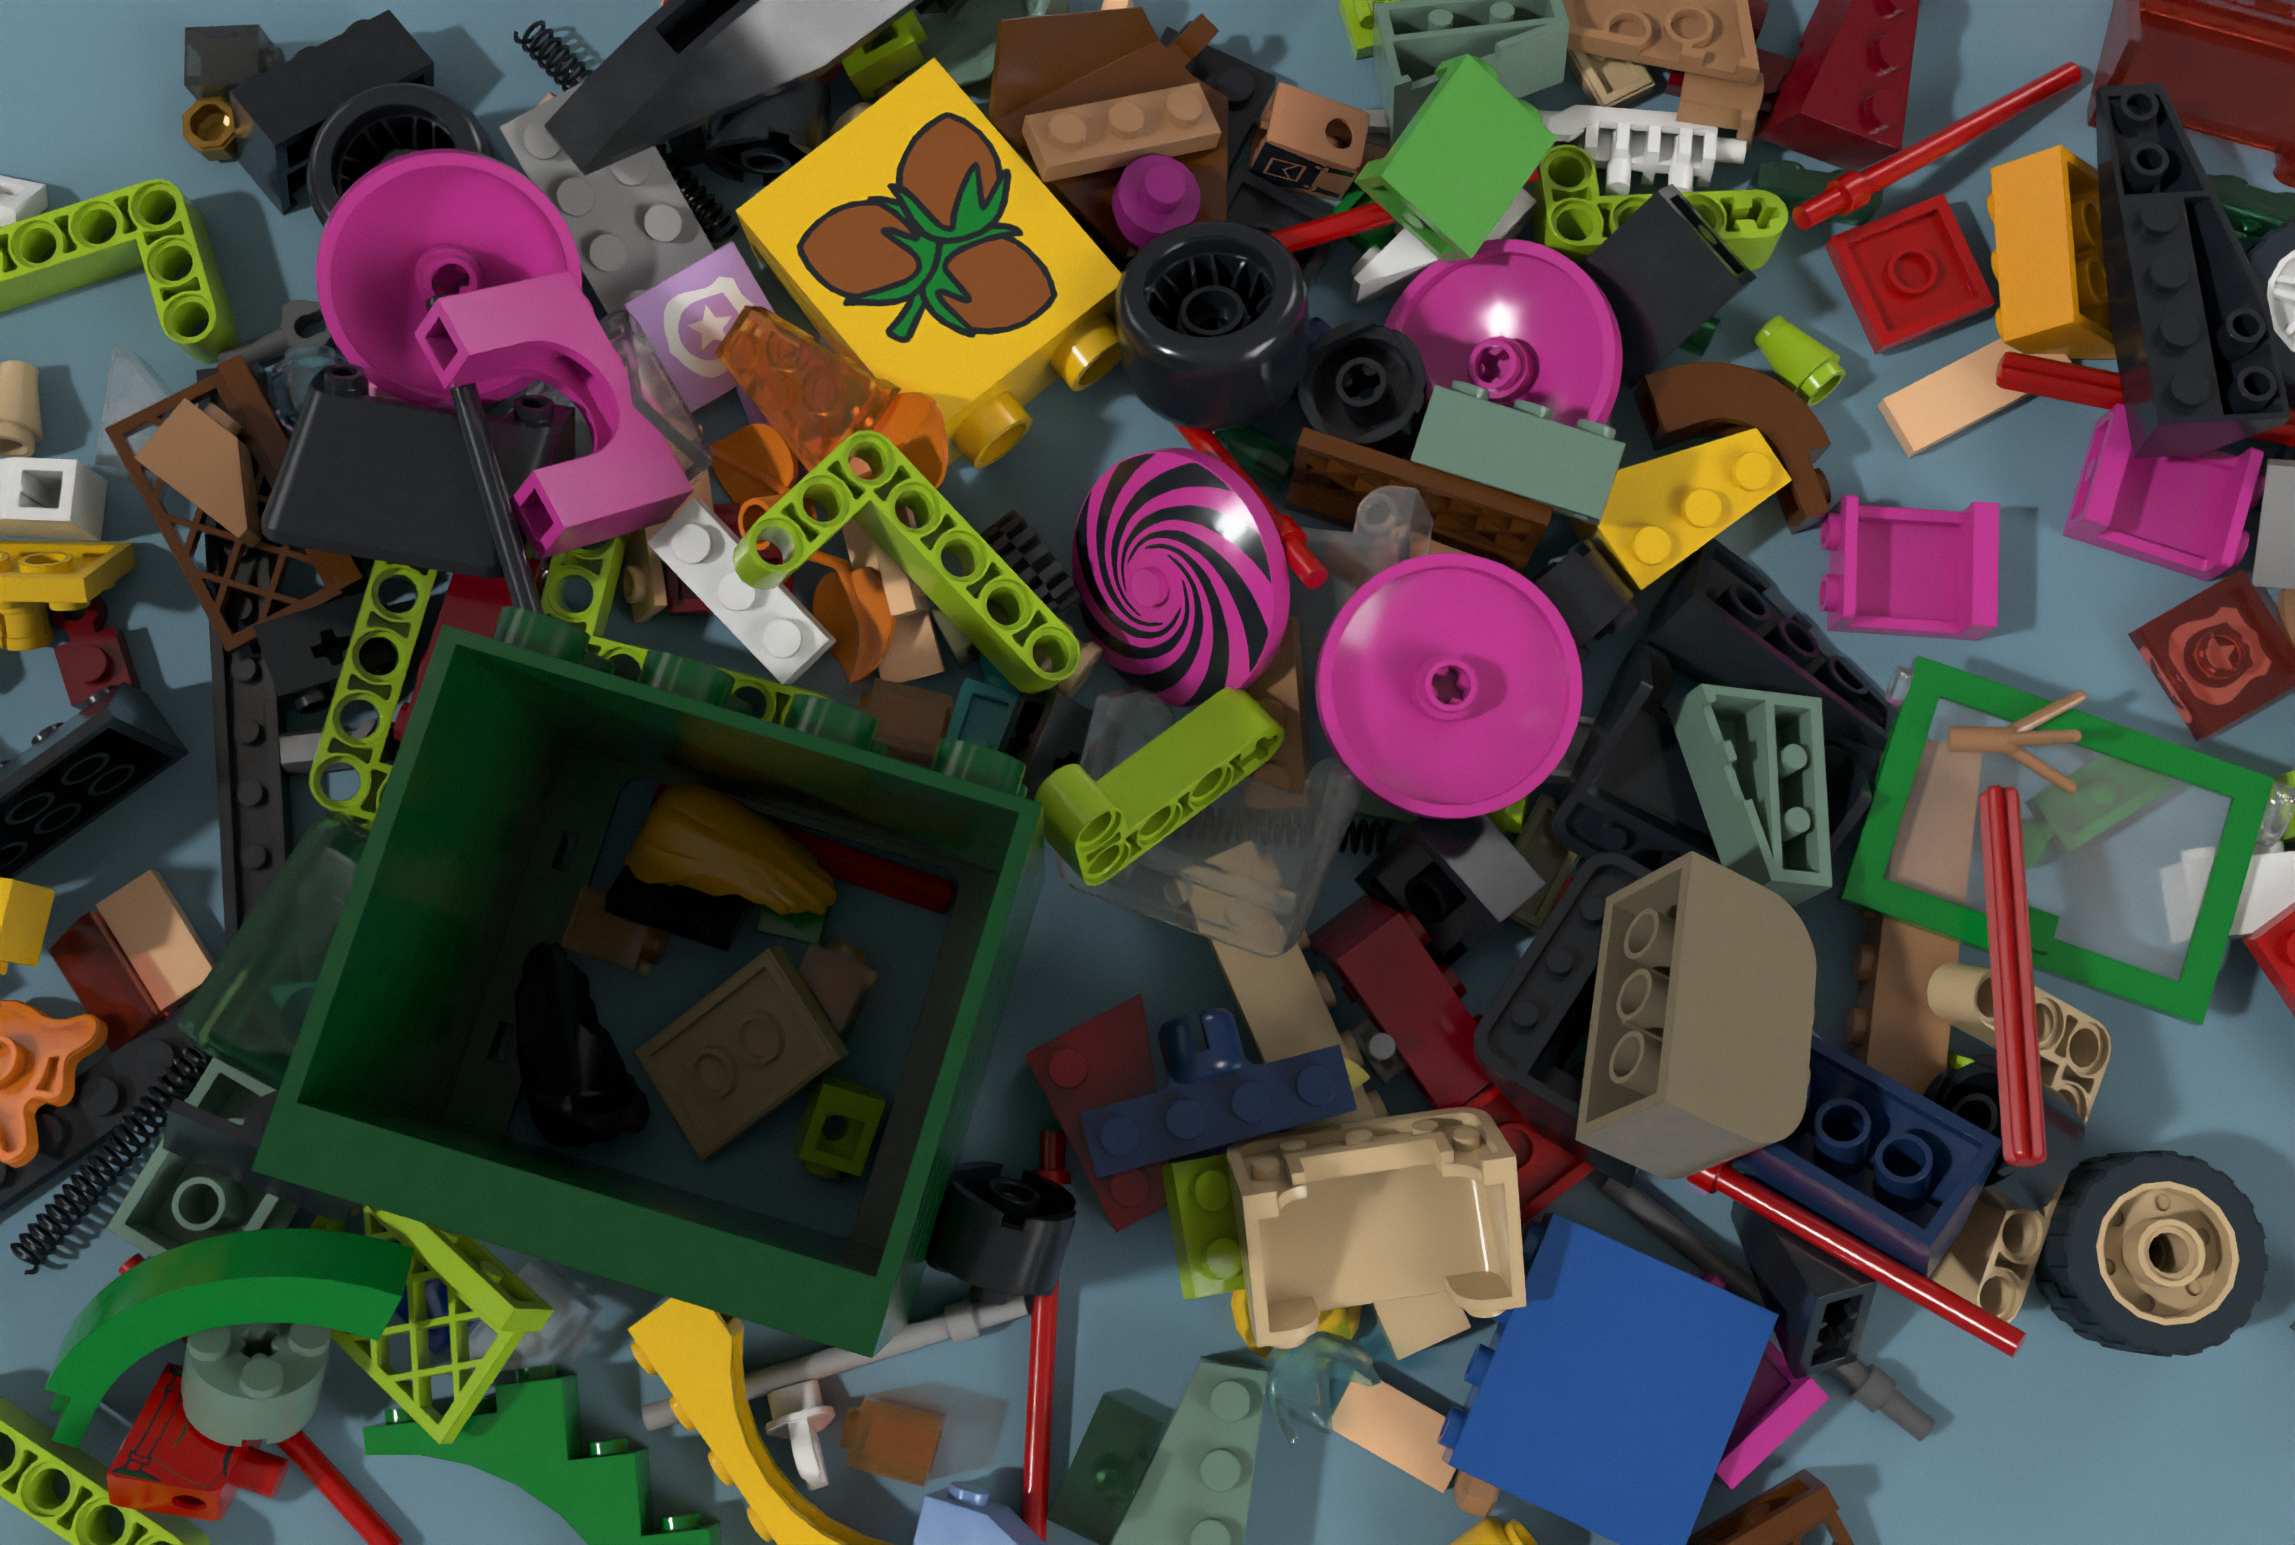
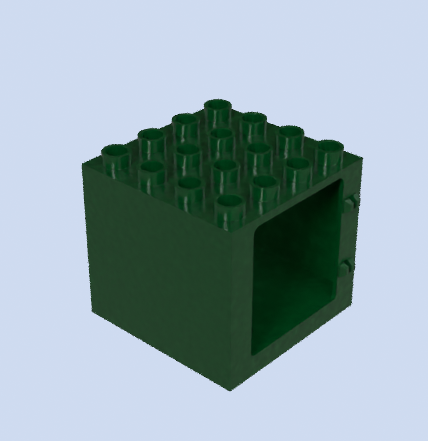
(461, 881)

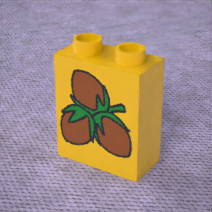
(940, 263)

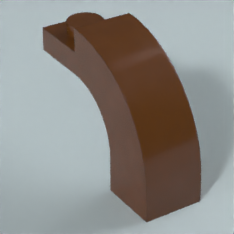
(1730, 399)

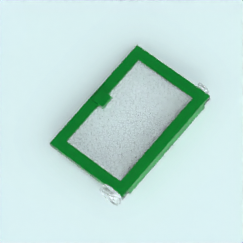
(2122, 876)

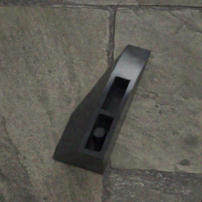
(704, 63)
(2180, 291)

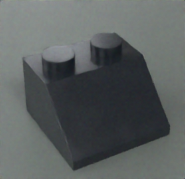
(1453, 879)

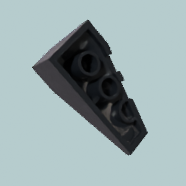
(1729, 634)

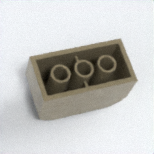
(1697, 1021)

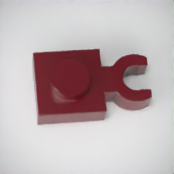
(94, 655)

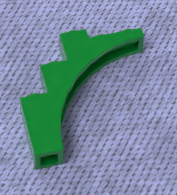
(539, 1448)

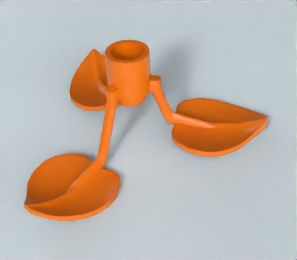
(852, 606)

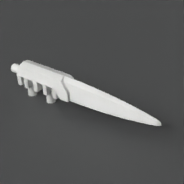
(1627, 142)

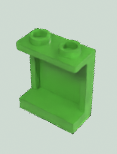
(1459, 160)

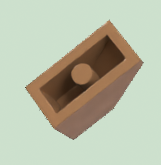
(208, 466)

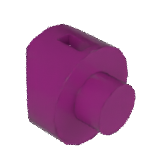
(1154, 198)

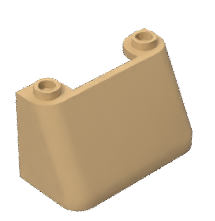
(1376, 1218)

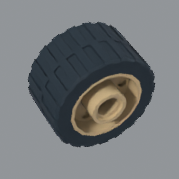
(2152, 1254)

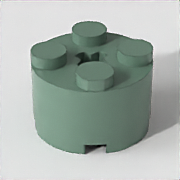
(253, 1380)

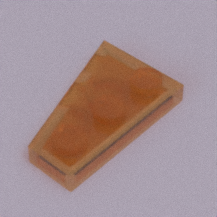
(800, 386)

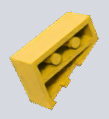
(1681, 502)

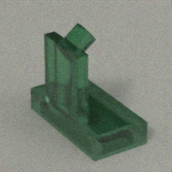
(1105, 1471)

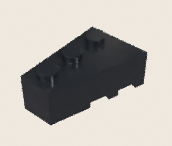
(285, 107)

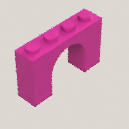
(552, 335)

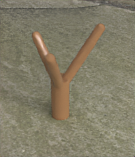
(2010, 738)

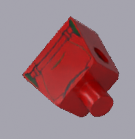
(180, 1471)

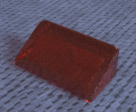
(105, 980)

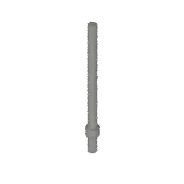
(959, 1321)

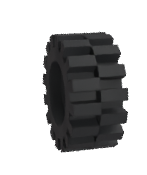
(1032, 562)

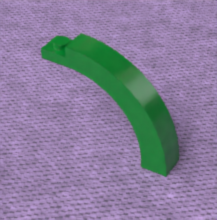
(220, 1282)

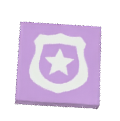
(692, 315)

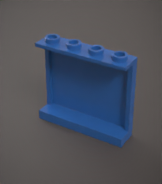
(1608, 1387)

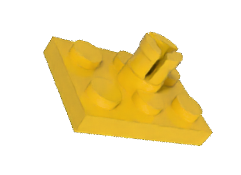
(57, 574)

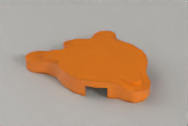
(37, 1070)

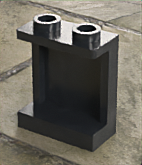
(1664, 278)

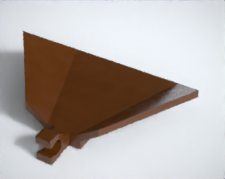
(1095, 58)

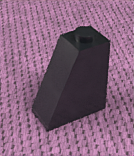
(1815, 1294)

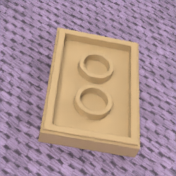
(741, 1052)

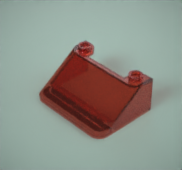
(2220, 64)

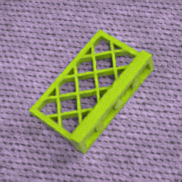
(472, 1280)

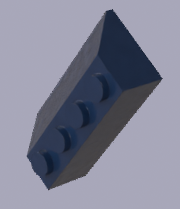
(1878, 1161)

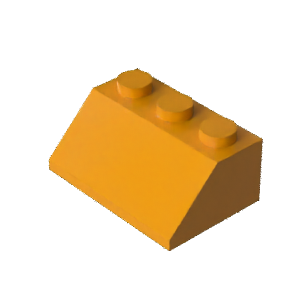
(2050, 256)

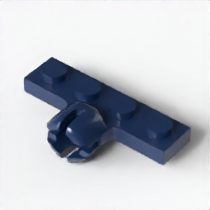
(1214, 1098)

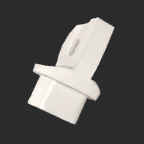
(798, 1416)

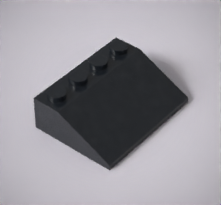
(80, 772)

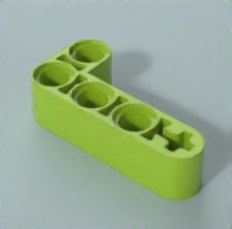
(1744, 219)
(1158, 788)

